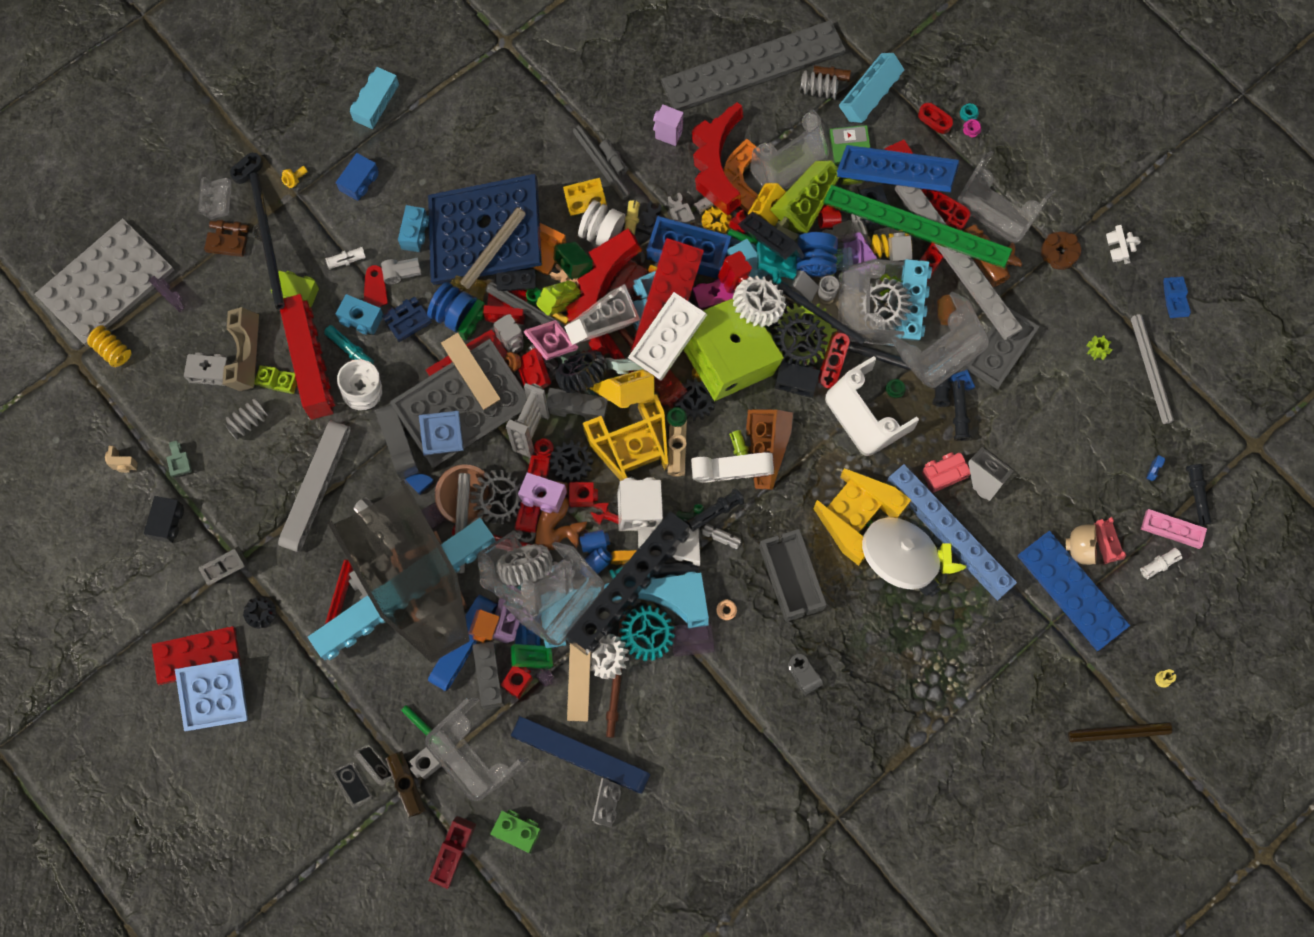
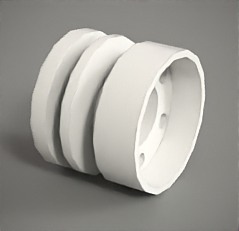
(600, 224)
(356, 375)

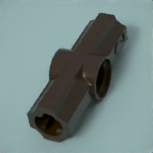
(410, 797)

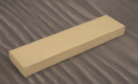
(470, 371)
(578, 685)

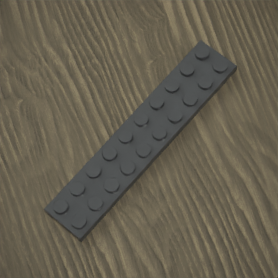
(753, 66)

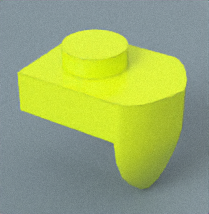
(946, 564)

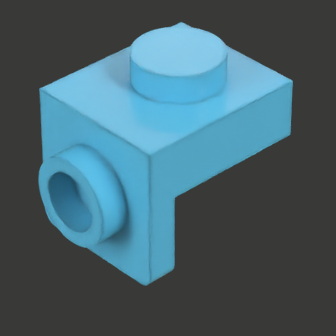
(643, 285)

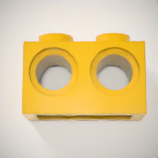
(582, 194)

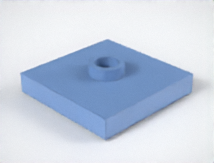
(441, 433)

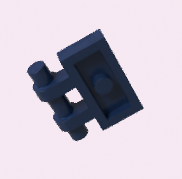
(408, 323)

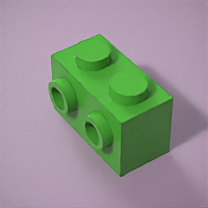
(515, 831)

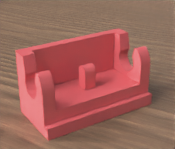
(1108, 541)

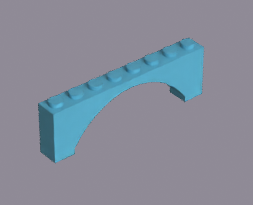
(678, 593)

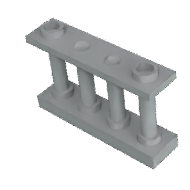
(522, 430)

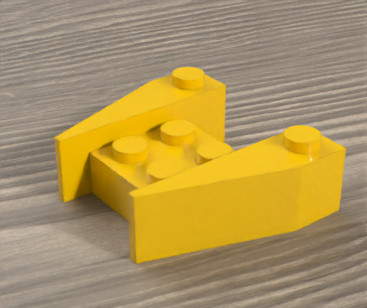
(633, 444)
(855, 508)

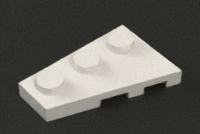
(686, 551)

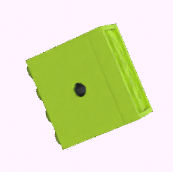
(730, 352)

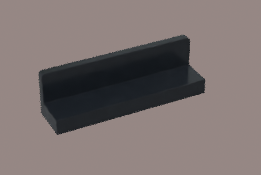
(770, 236)

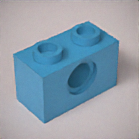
(351, 307)

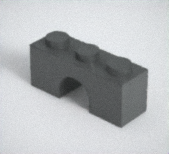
(586, 405)
(487, 675)

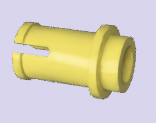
(1165, 674)

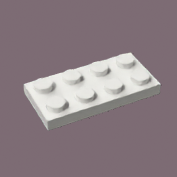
(667, 336)

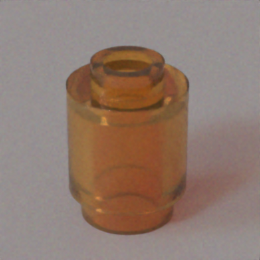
(945, 308)

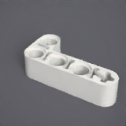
(728, 468)

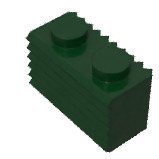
(572, 260)

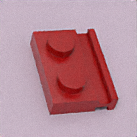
(534, 369)

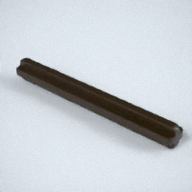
(1120, 732)

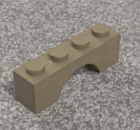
(244, 329)

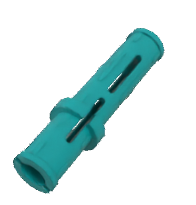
(354, 352)

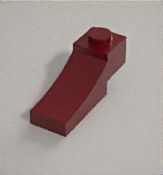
(452, 852)

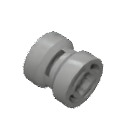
(830, 284)

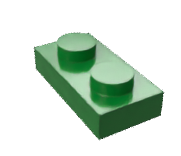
(469, 324)
(531, 656)

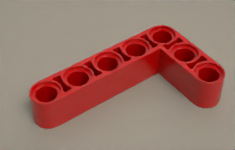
(949, 217)

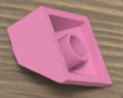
(550, 340)

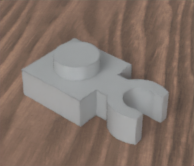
(680, 212)

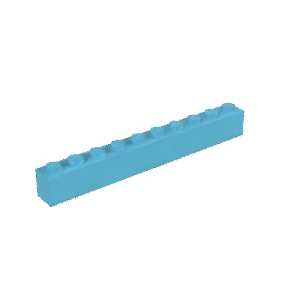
(363, 615)

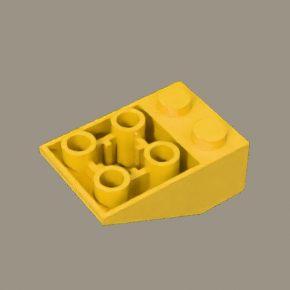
(627, 388)

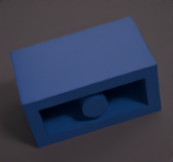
(357, 177)

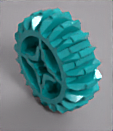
(648, 642)

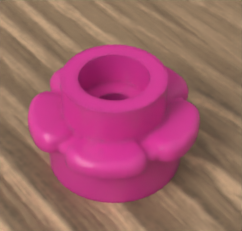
(972, 123)

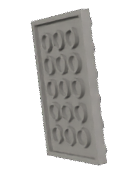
(104, 281)

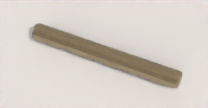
(492, 248)

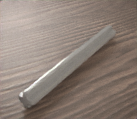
(1152, 369)

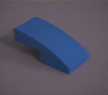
(1175, 296)

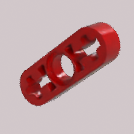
(829, 352)

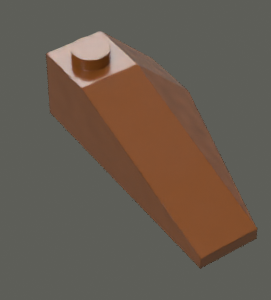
(769, 434)

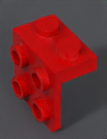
(497, 309)

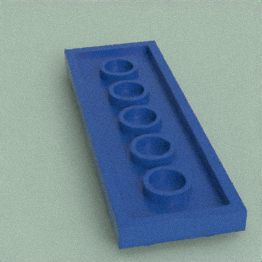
(898, 168)
(1073, 591)

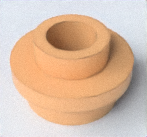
(726, 603)

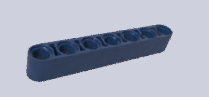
(580, 755)

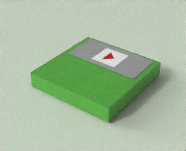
(845, 136)

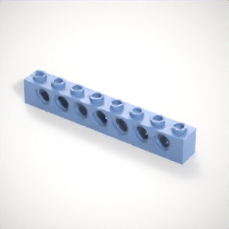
(951, 531)

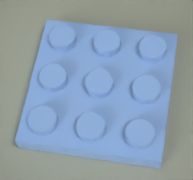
(211, 694)

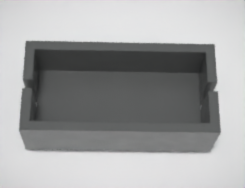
(792, 575)

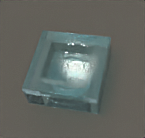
(844, 258)

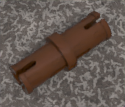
(842, 74)

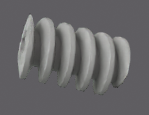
(819, 84)
(245, 419)

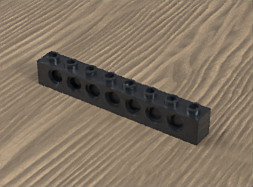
(669, 525)

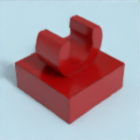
(736, 220)

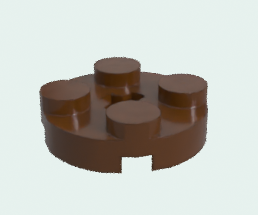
(1067, 242)

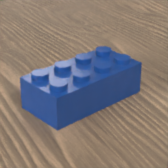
(713, 243)

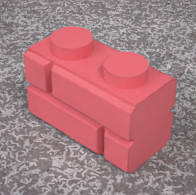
(945, 472)

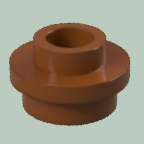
(513, 361)

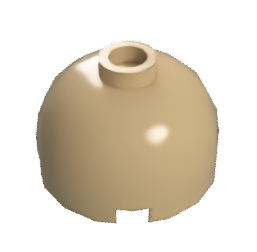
(1083, 544)

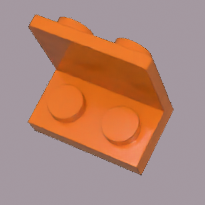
(549, 239)

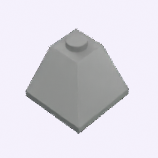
(988, 473)

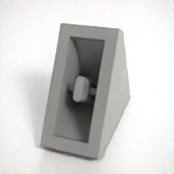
(802, 285)

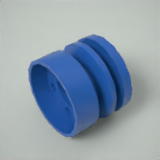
(819, 254)
(450, 306)

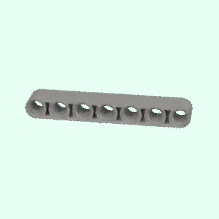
(314, 486)

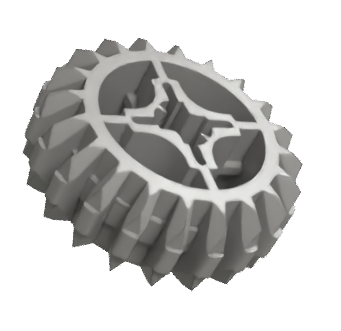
(897, 292)
(524, 564)

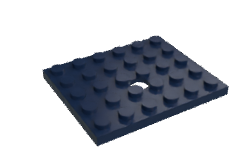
(458, 239)

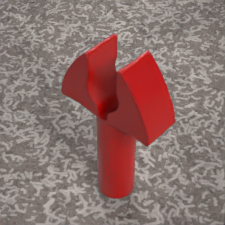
(606, 514)

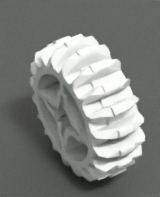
(757, 296)

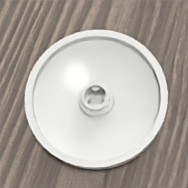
(901, 553)

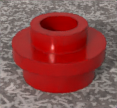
(543, 442)

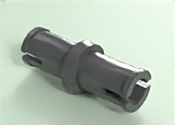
(613, 157)

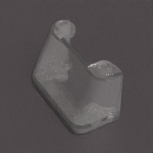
(794, 158)

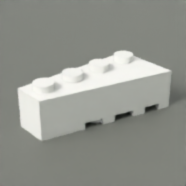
(605, 316)

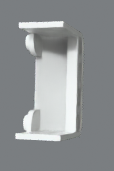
(856, 417)

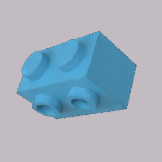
(413, 228)

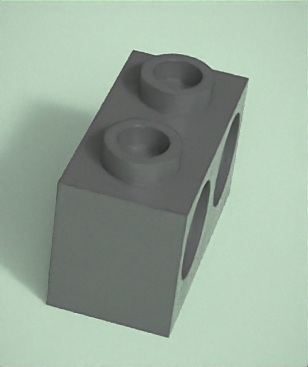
(223, 565)

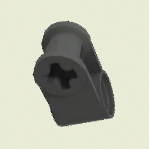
(806, 677)

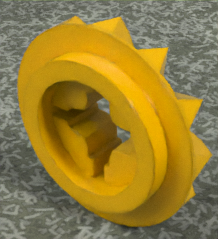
(707, 220)

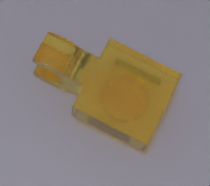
(476, 290)

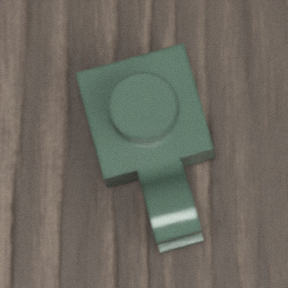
(178, 462)

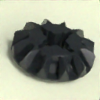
(266, 617)

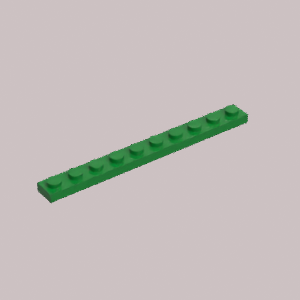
(918, 226)

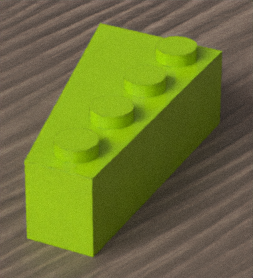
(806, 196)

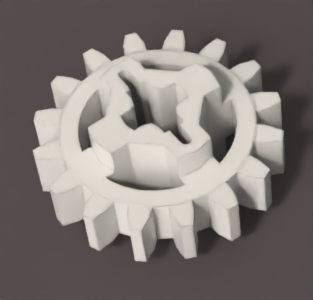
(609, 657)

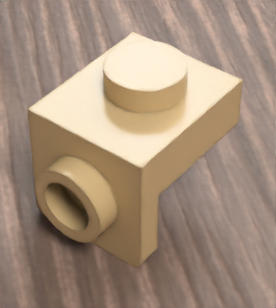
(121, 464)

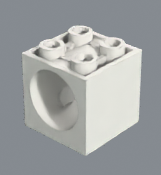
(639, 504)

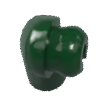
(685, 516)

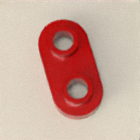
(936, 118)

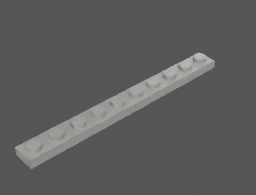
(964, 267)

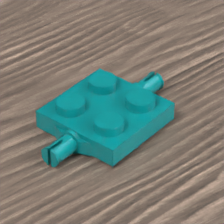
(774, 264)

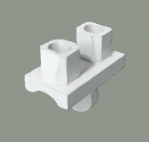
(1118, 237)

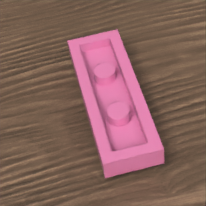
(1173, 529)

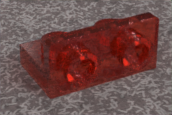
(669, 389)

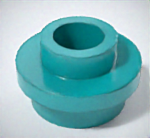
(971, 108)

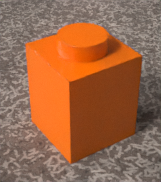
(483, 626)

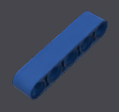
(451, 664)

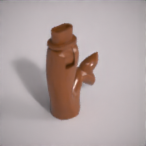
(993, 273)
(547, 521)

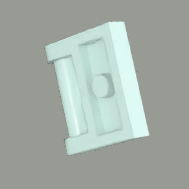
(622, 366)

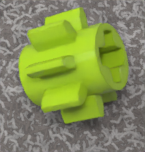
(1099, 347)

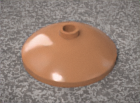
(447, 492)

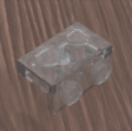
(214, 198)

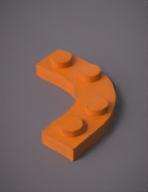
(734, 168)

